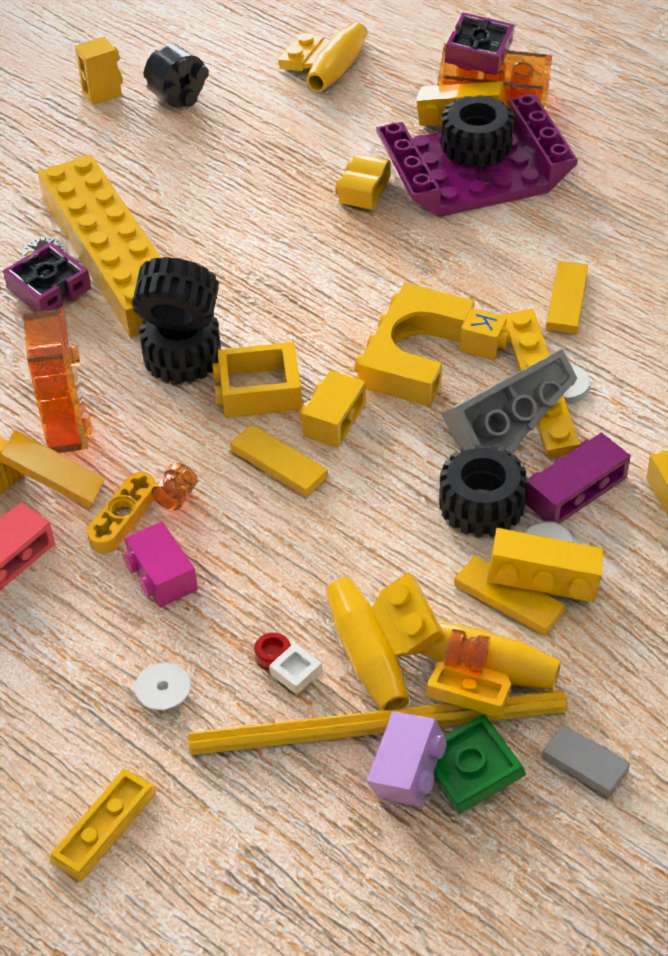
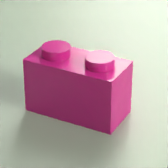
(160, 564)

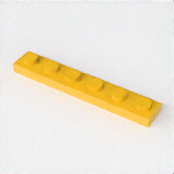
(528, 348)

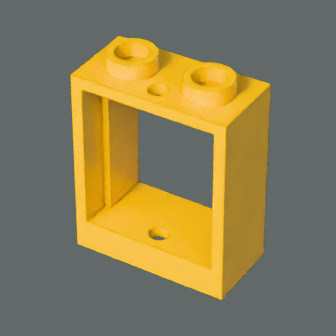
(262, 398)

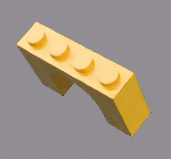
(411, 313)

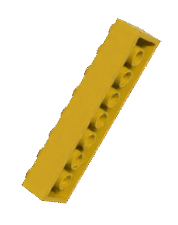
(99, 231)

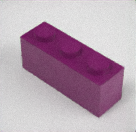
(577, 479)

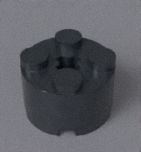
(175, 75)

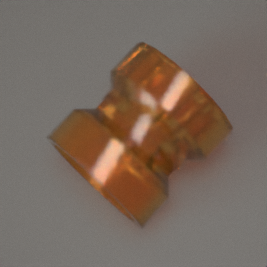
(173, 488)
(470, 651)

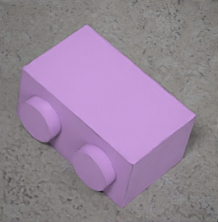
(407, 759)

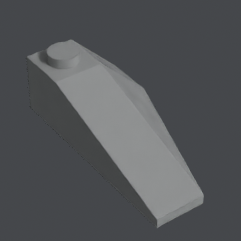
(512, 406)

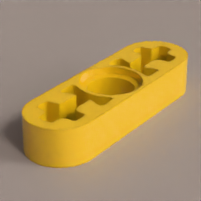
(121, 526)

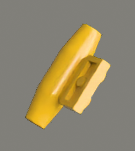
(325, 58)
(377, 634)
(507, 664)

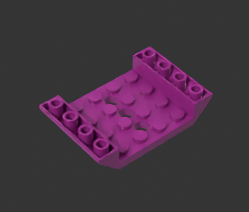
(444, 187)

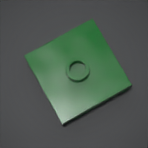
(475, 764)

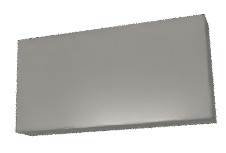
(586, 760)

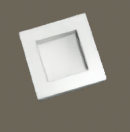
(295, 668)

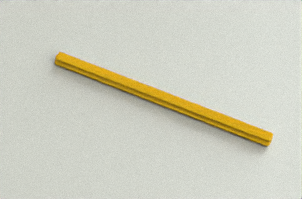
(362, 724)

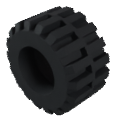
(477, 130)
(175, 294)
(178, 354)
(482, 470)

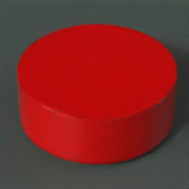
(269, 648)

